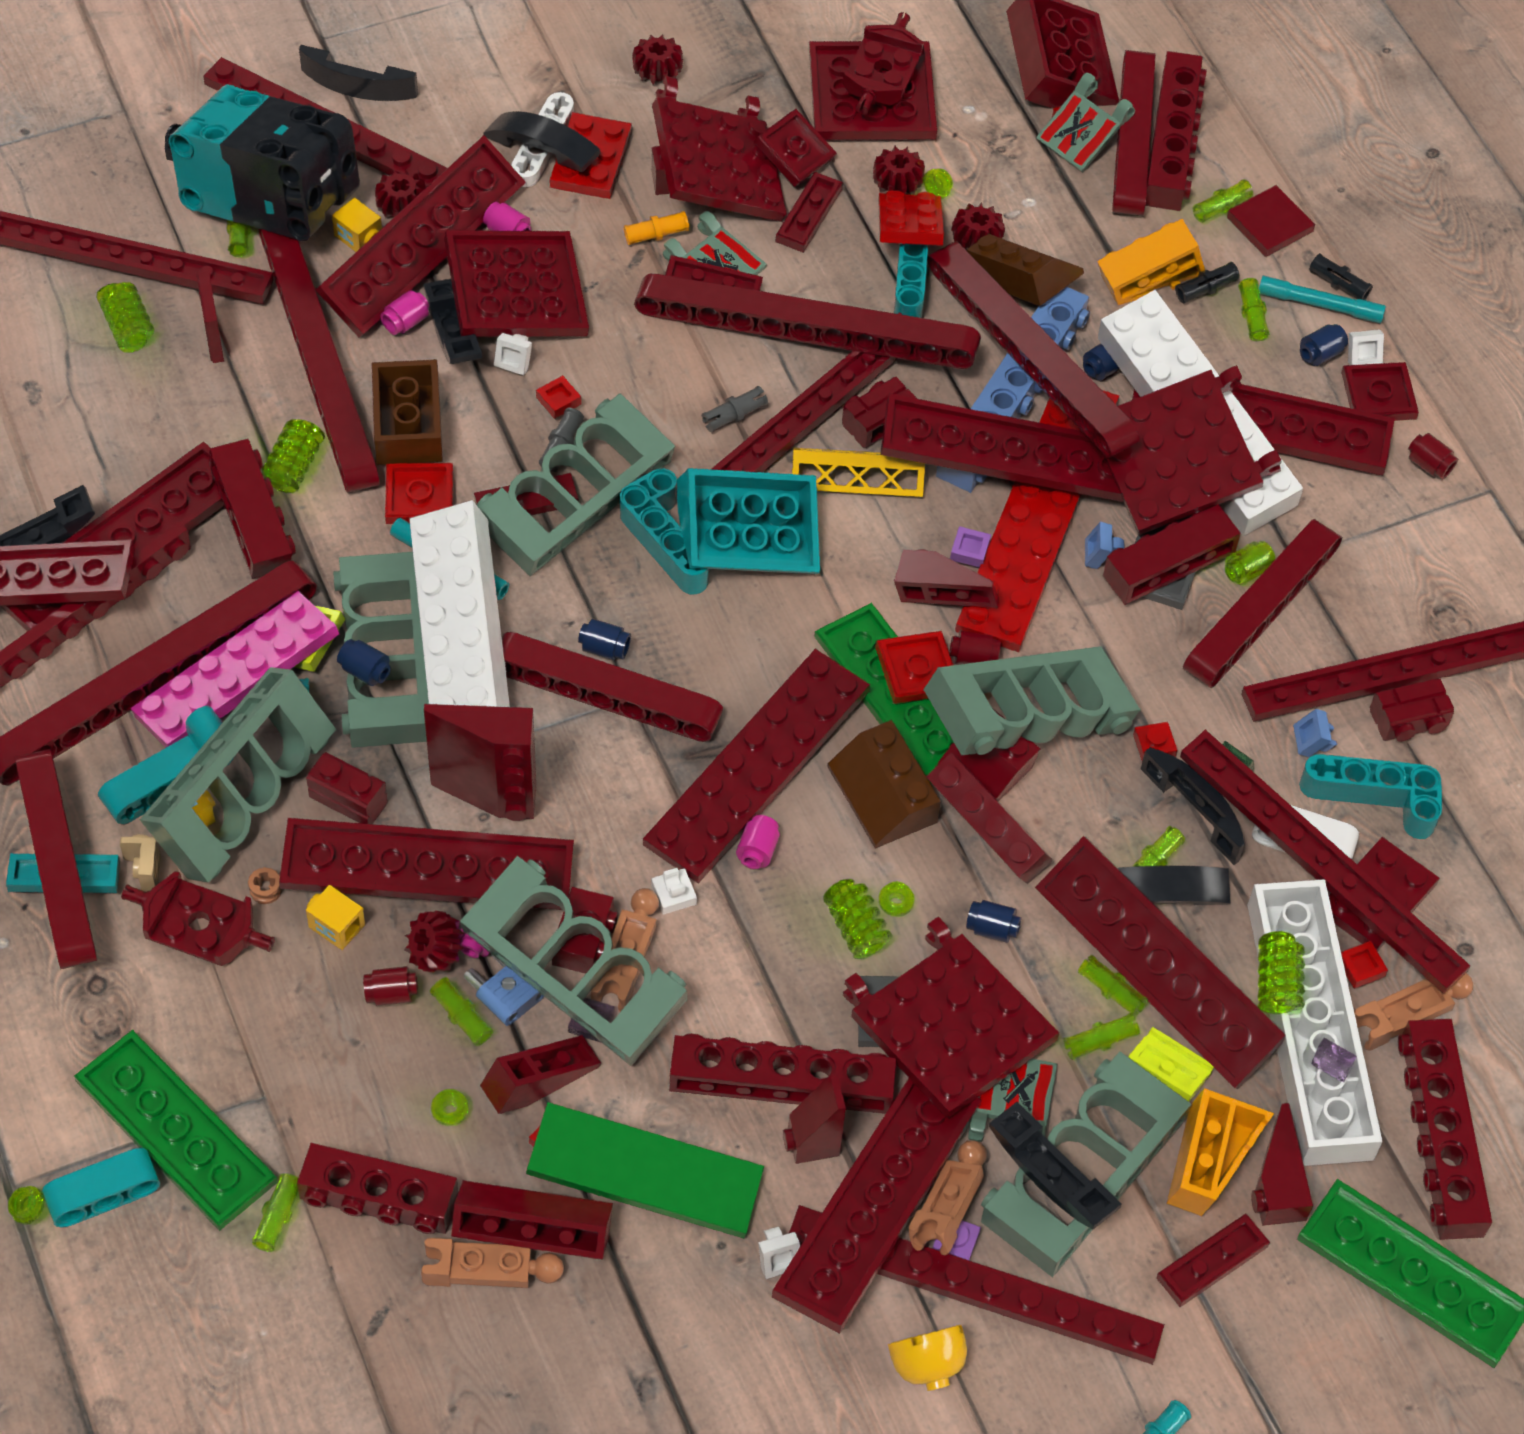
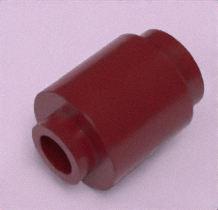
(1432, 455)
(974, 647)
(390, 986)

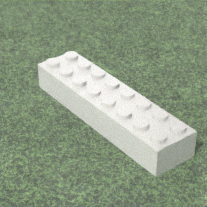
(1159, 352)
(458, 607)
(1330, 1116)

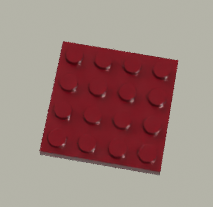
(835, 108)
(516, 283)

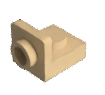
(145, 857)

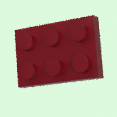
(1398, 875)

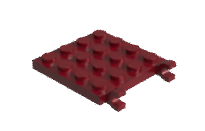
(714, 158)
(1186, 452)
(951, 1022)

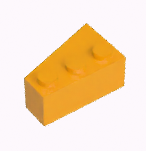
(1152, 263)
(1212, 1147)

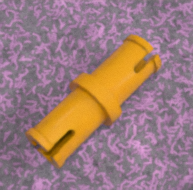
(656, 228)

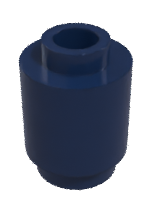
(1323, 344)
(1098, 363)
(604, 639)
(364, 662)
(993, 921)

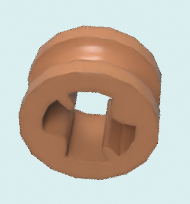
(254, 883)

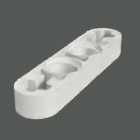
(539, 161)

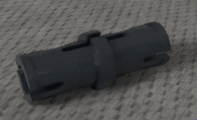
(1324, 267)
(1195, 288)

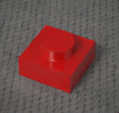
(558, 396)
(1155, 736)
(1363, 964)

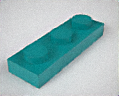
(96, 873)

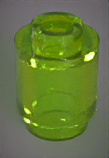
(1249, 562)

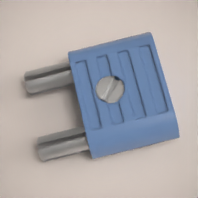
(504, 993)

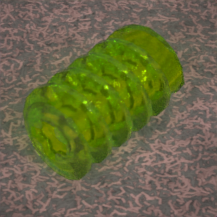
(125, 315)
(292, 455)
(857, 918)
(1280, 973)

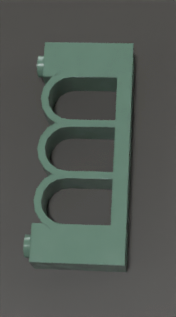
(614, 423)
(378, 579)
(977, 728)
(303, 730)
(509, 900)
(1135, 1095)

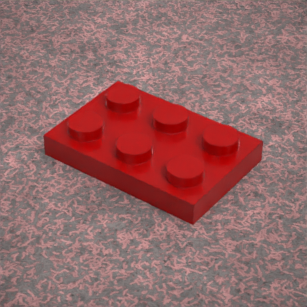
(600, 176)
(910, 218)

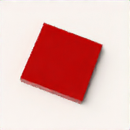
(417, 489)
(911, 662)

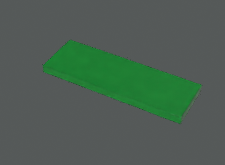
(852, 645)
(176, 1130)
(645, 1170)
(1414, 1272)

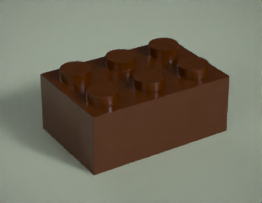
(406, 412)

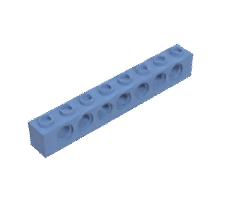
(1011, 388)

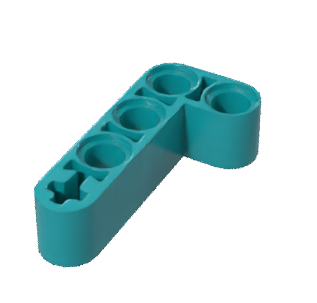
(656, 528)
(1328, 779)
(139, 787)

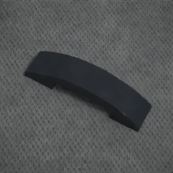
(393, 85)
(546, 134)
(446, 324)
(55, 526)
(1170, 771)
(1182, 883)
(1051, 1170)

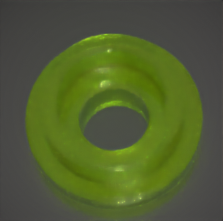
(938, 182)
(896, 890)
(446, 1098)
(26, 1204)

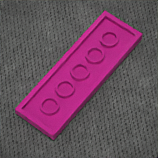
(231, 670)

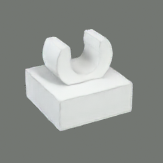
(1365, 347)
(513, 353)
(674, 890)
(777, 1251)

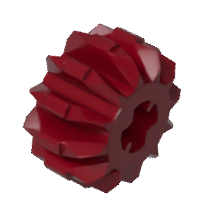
(657, 59)
(898, 171)
(397, 192)
(975, 223)
(434, 941)

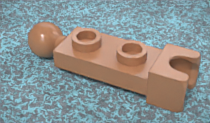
(635, 932)
(1417, 1002)
(949, 1198)
(486, 1264)

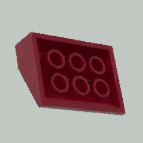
(1056, 47)
(484, 756)

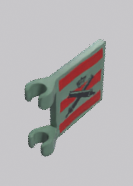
(1081, 127)
(717, 249)
(1028, 1085)

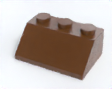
(1023, 270)
(885, 785)

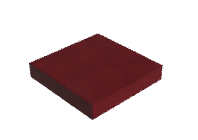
(795, 147)
(1271, 220)
(210, 317)
(1381, 389)

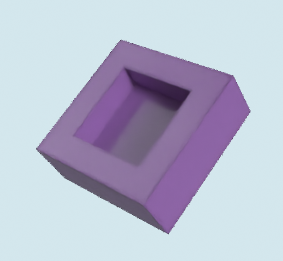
(970, 546)
(966, 1239)

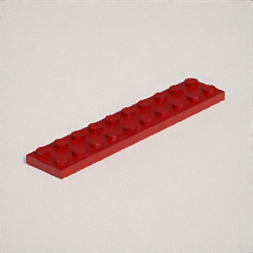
(1023, 551)

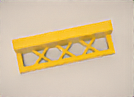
(859, 459)

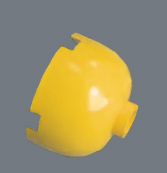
(930, 1357)

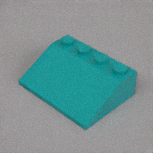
(749, 520)

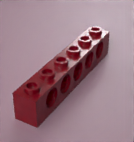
(1174, 130)
(1437, 1041)
(765, 1084)

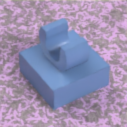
(1100, 545)
(1313, 733)

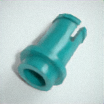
(1170, 1419)

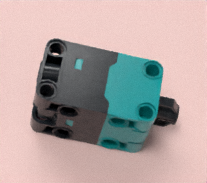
(263, 161)

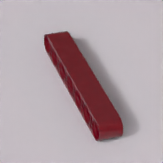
(1134, 135)
(1262, 603)
(610, 687)
(55, 859)

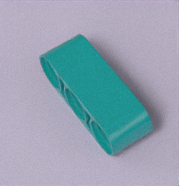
(911, 279)
(100, 1187)

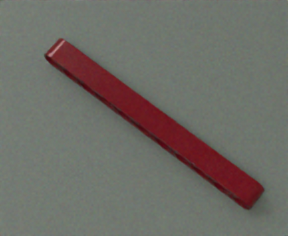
(808, 321)
(1033, 350)
(320, 362)
(143, 673)

